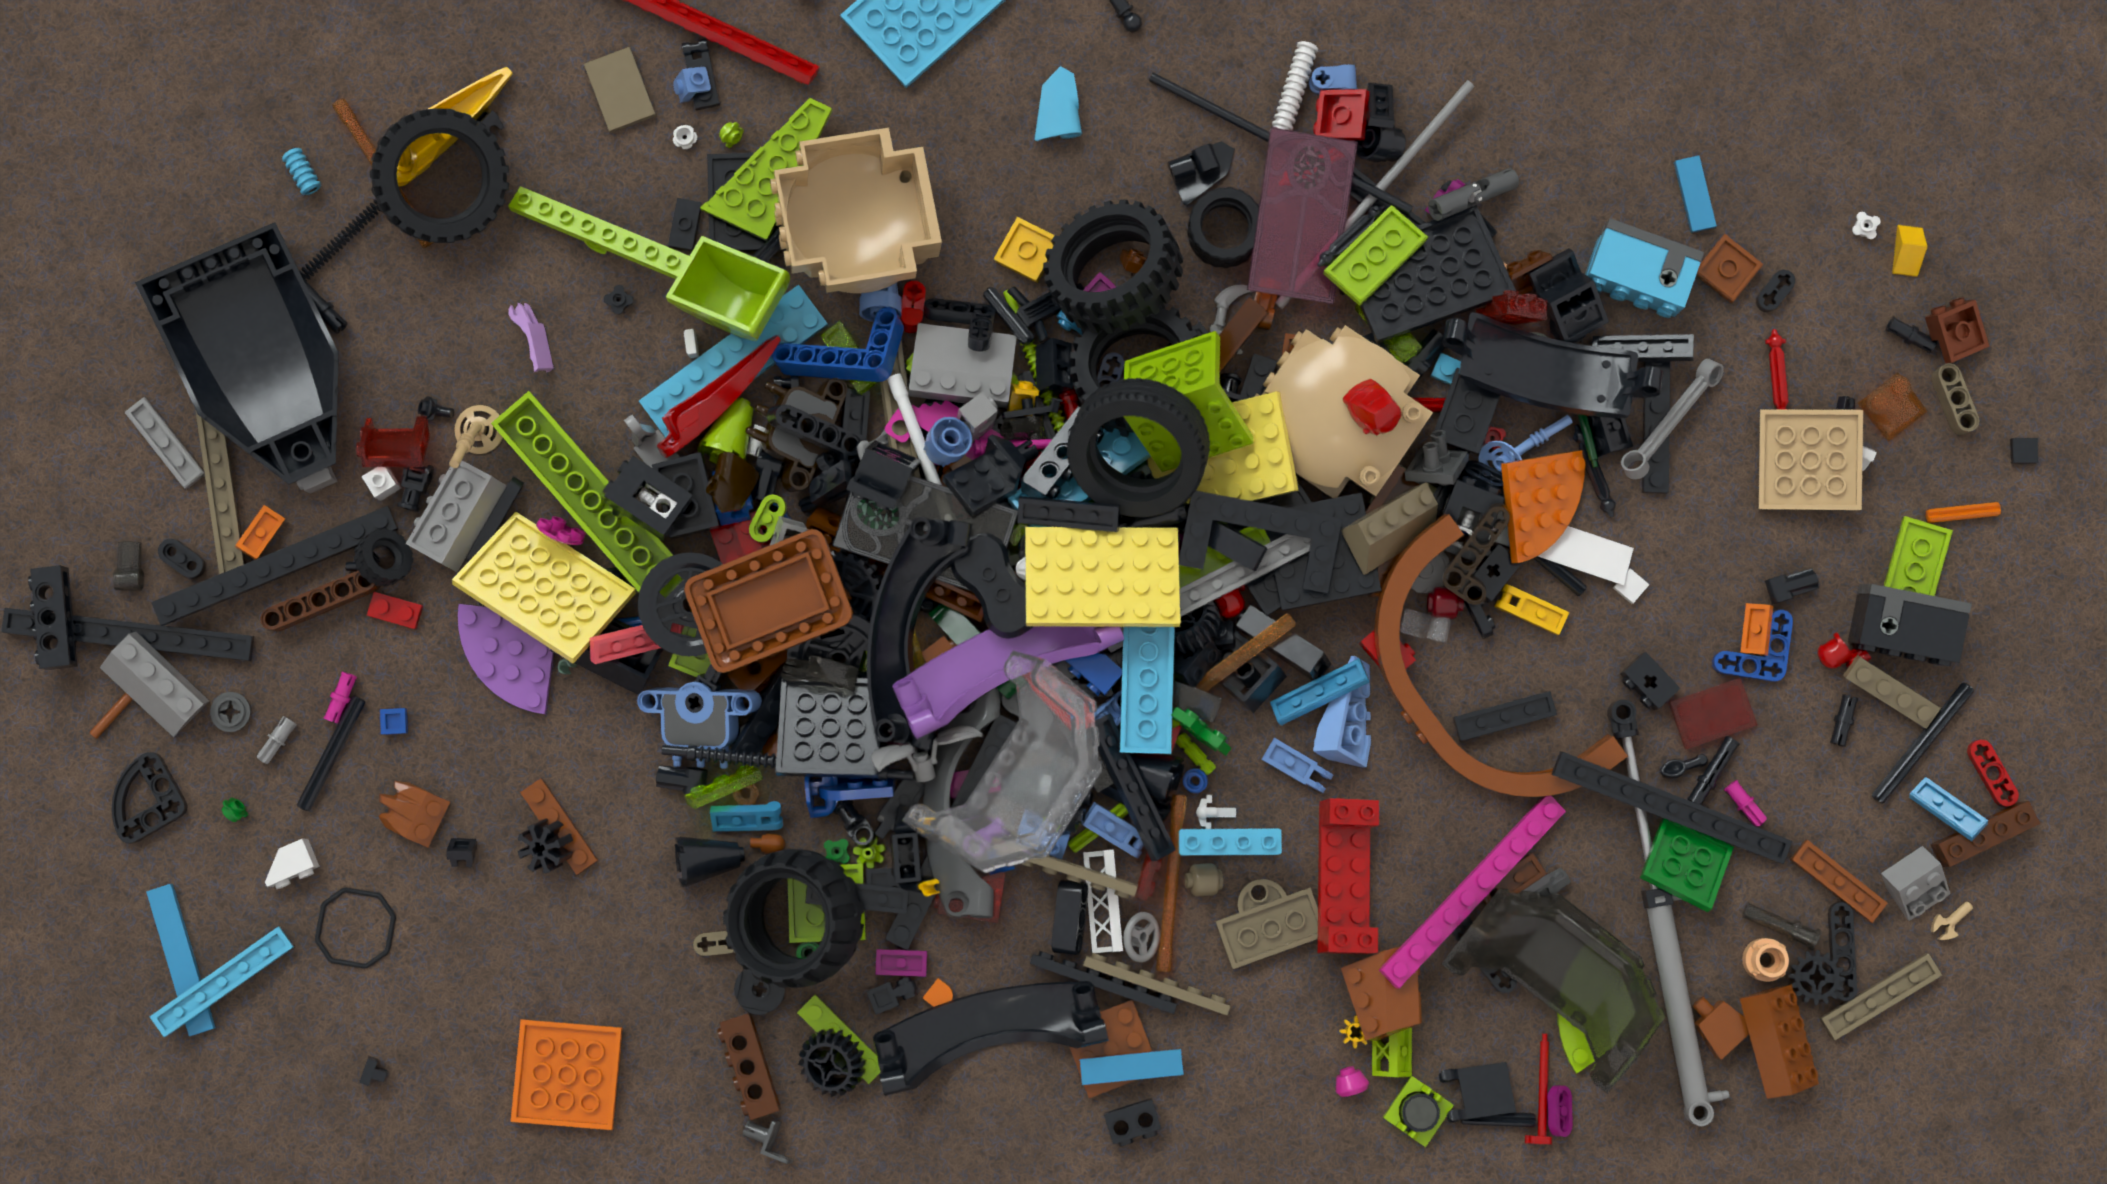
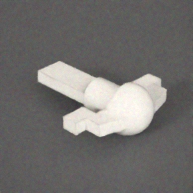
(1204, 811)

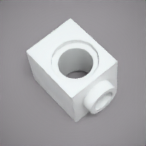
(381, 482)

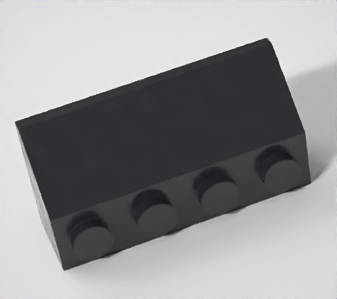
(628, 672)

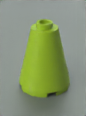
(728, 432)

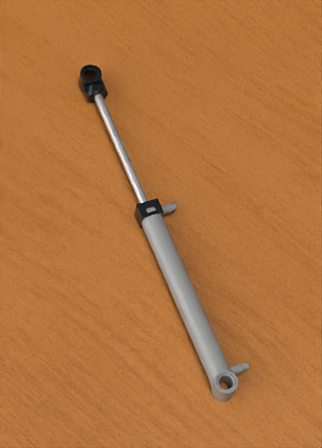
(1668, 953)

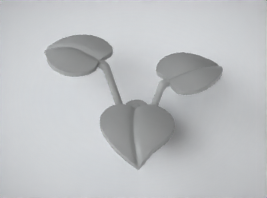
(921, 762)

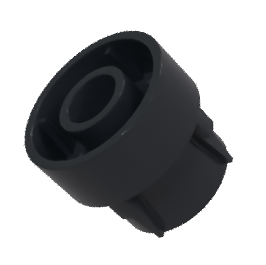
(1381, 144)

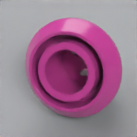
(1350, 1082)

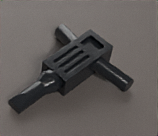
(1036, 311)

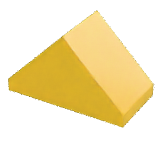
(1909, 250)

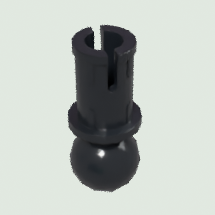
(1131, 22)

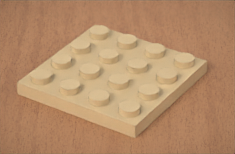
(1810, 459)

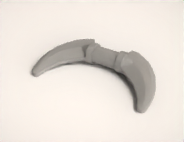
(1223, 301)

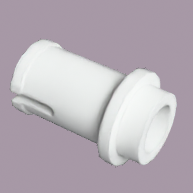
(754, 445)

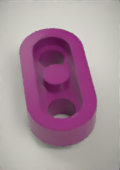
(1560, 1110)

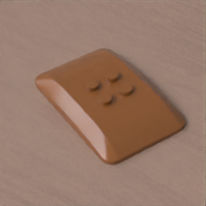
(768, 601)

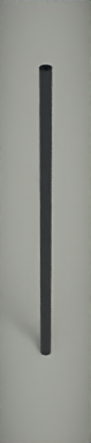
(1264, 135)

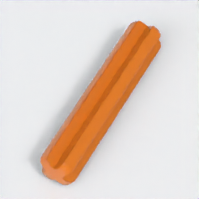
(1963, 512)

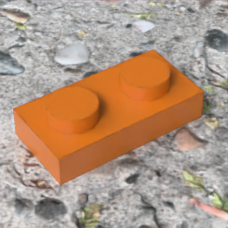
(260, 532)
(1756, 629)

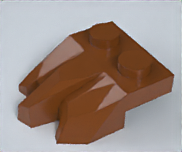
(413, 812)

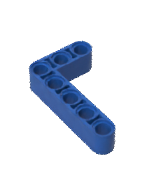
(866, 364)

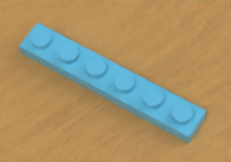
(221, 981)

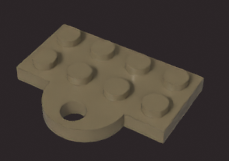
(1268, 924)

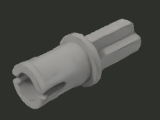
(276, 739)

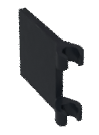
(1483, 1090)

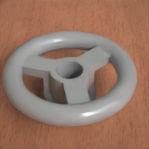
(1139, 936)

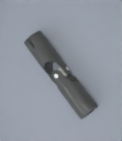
(1473, 194)

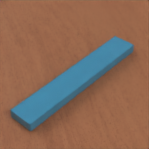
(178, 950)

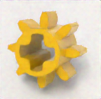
(1347, 1031)

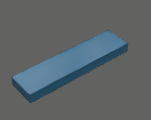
(1319, 691)
(1131, 1066)

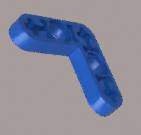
(1779, 659)

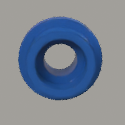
(1189, 785)

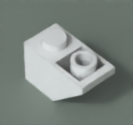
(290, 862)

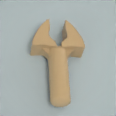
(1951, 921)

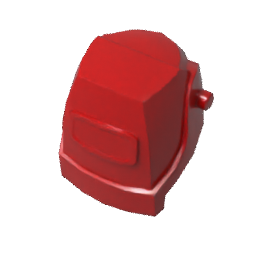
(1372, 408)

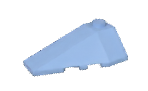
(1343, 727)

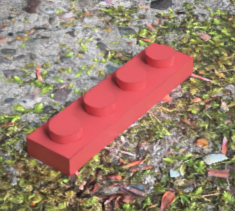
(623, 643)

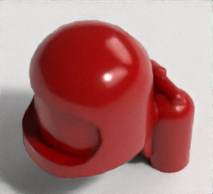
(1231, 603)
(1836, 653)

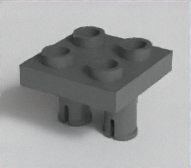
(1436, 463)

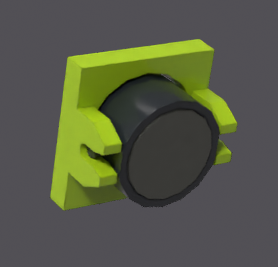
(1419, 1111)

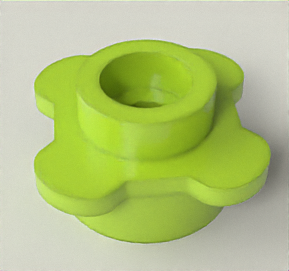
(731, 134)

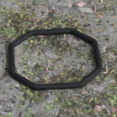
(320, 922)

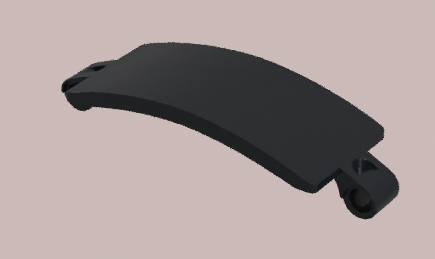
(1549, 370)

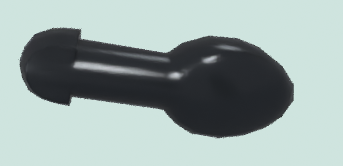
(1676, 768)

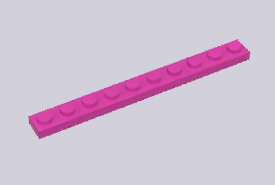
(1471, 891)

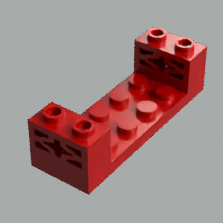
(1345, 876)

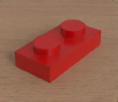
(395, 610)

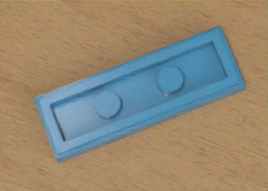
(1695, 194)
(1948, 808)

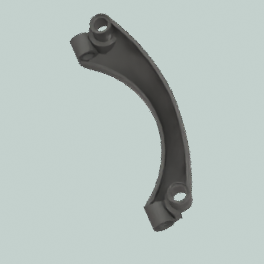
(955, 875)

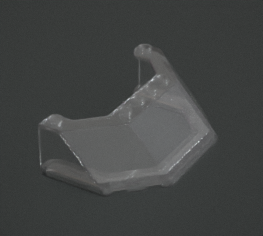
(1031, 781)

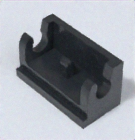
(1053, 366)

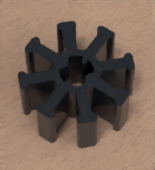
(545, 846)

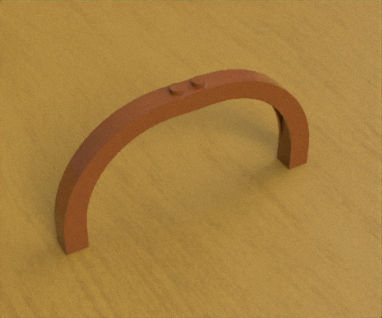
(1388, 613)

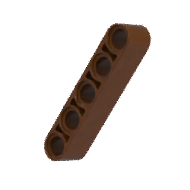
(309, 604)

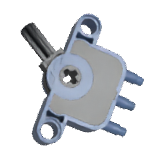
(706, 725)

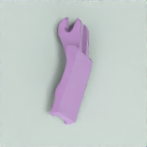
(536, 335)

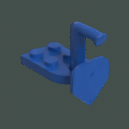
(843, 788)

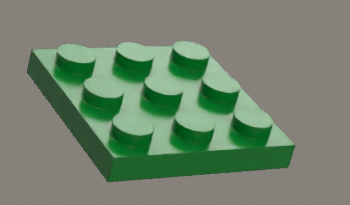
(1687, 864)

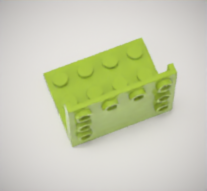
(1195, 372)

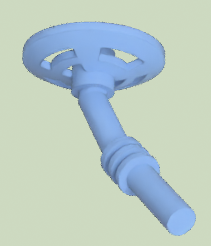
(1510, 454)

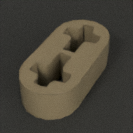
(712, 950)

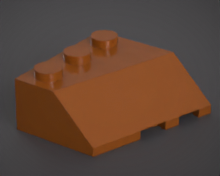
(1377, 1003)

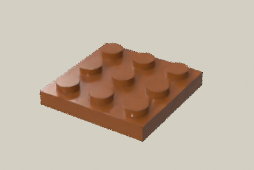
(1125, 1037)

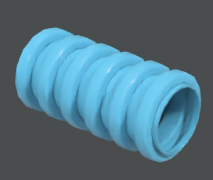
(300, 169)

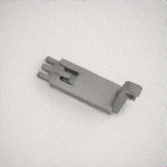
(646, 441)

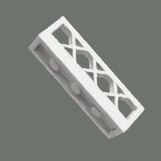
(1113, 905)

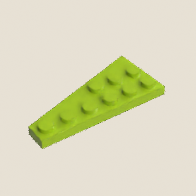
(747, 196)

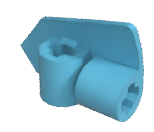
(1058, 107)

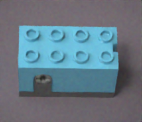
(1643, 268)

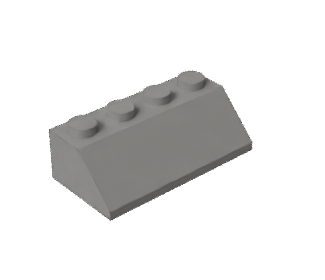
(153, 683)

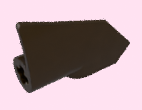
(731, 482)

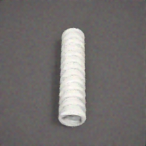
(1295, 84)

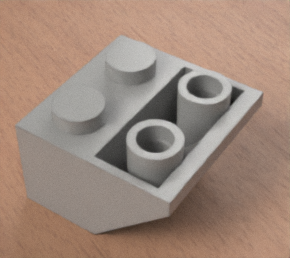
(1916, 883)

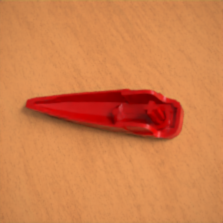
(704, 407)

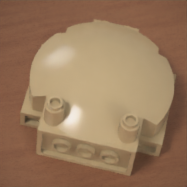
(856, 212)
(1322, 434)

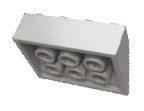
(953, 372)

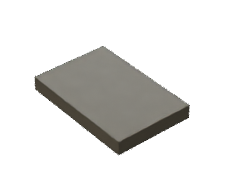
(619, 89)

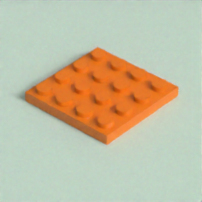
(566, 1074)

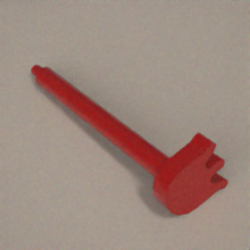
(1543, 1092)

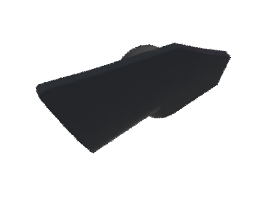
(1200, 169)

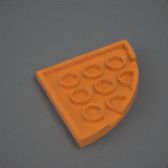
(1541, 500)

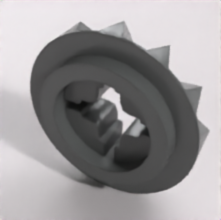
(223, 703)

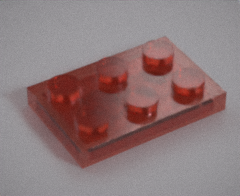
(1712, 713)

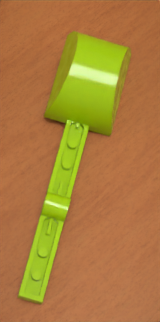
(710, 284)

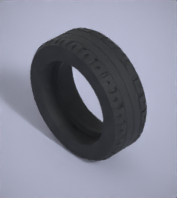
(1146, 400)

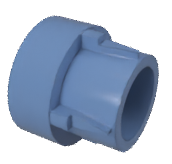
(874, 301)
(949, 430)

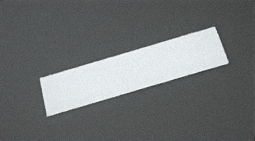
(1579, 551)

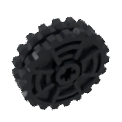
(860, 581)

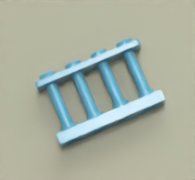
(1230, 842)

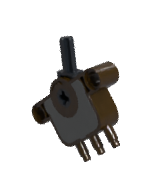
(793, 451)

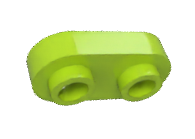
(766, 517)

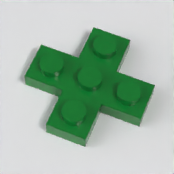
(1200, 730)

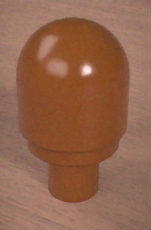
(768, 843)

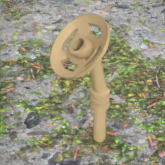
(476, 432)

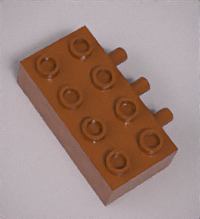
(1779, 1041)

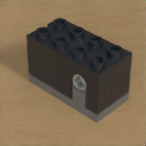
(1912, 622)

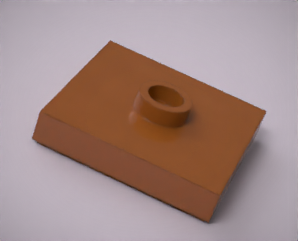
(1728, 268)

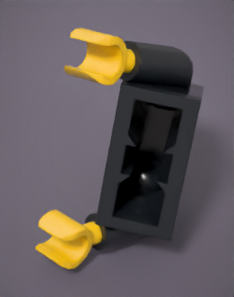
(906, 861)

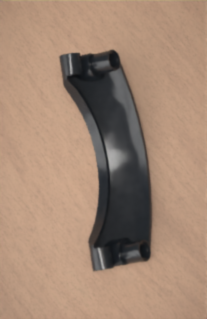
(907, 579)
(1031, 1012)

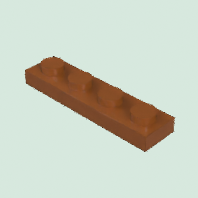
(547, 806)
(1838, 881)

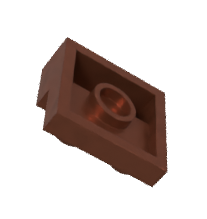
(1957, 329)

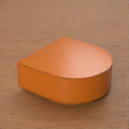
(938, 993)

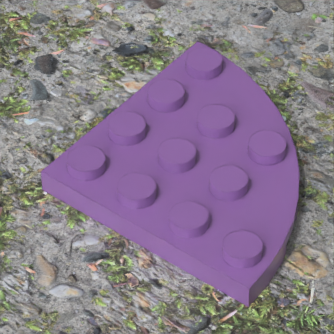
(506, 658)

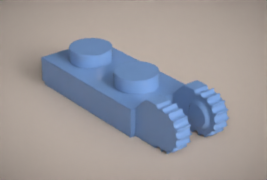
(1294, 764)

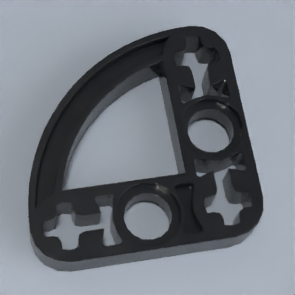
(163, 798)

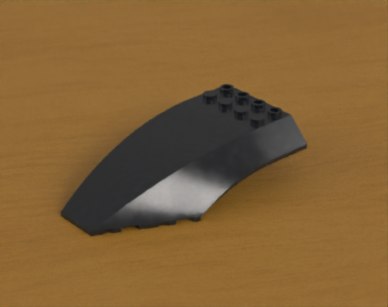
(252, 350)

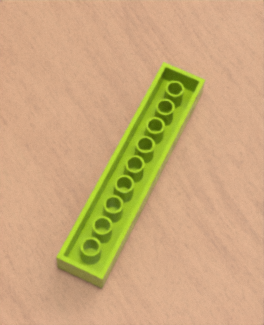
(580, 489)

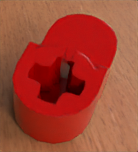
(913, 295)

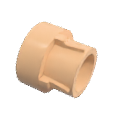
(1778, 964)

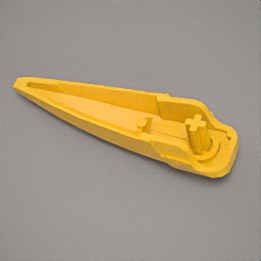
(469, 100)

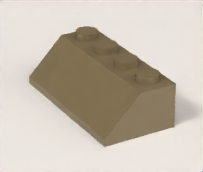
(1390, 527)

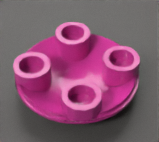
(558, 531)

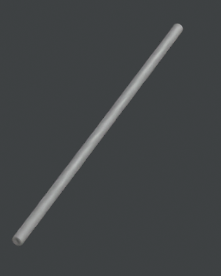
(1402, 162)

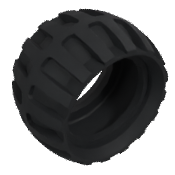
(747, 927)

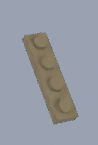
(1891, 691)

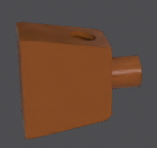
(1720, 1026)

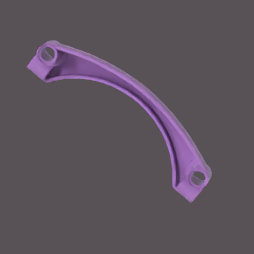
(969, 670)

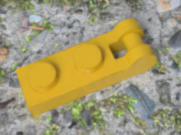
(1532, 609)

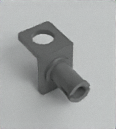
(767, 1138)

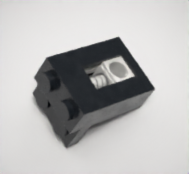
(623, 492)
(1477, 498)

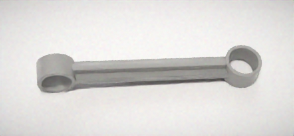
(1707, 374)

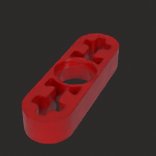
(2003, 775)

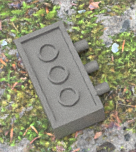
(456, 515)

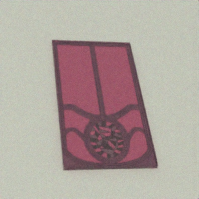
(1300, 213)

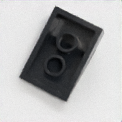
(1254, 679)

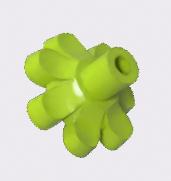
(874, 856)

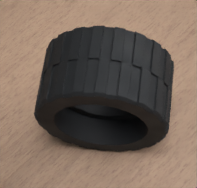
(1222, 198)

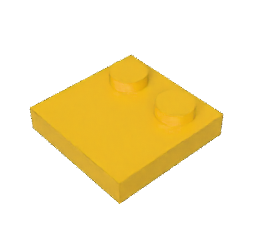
(1025, 249)

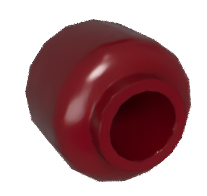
(1444, 603)

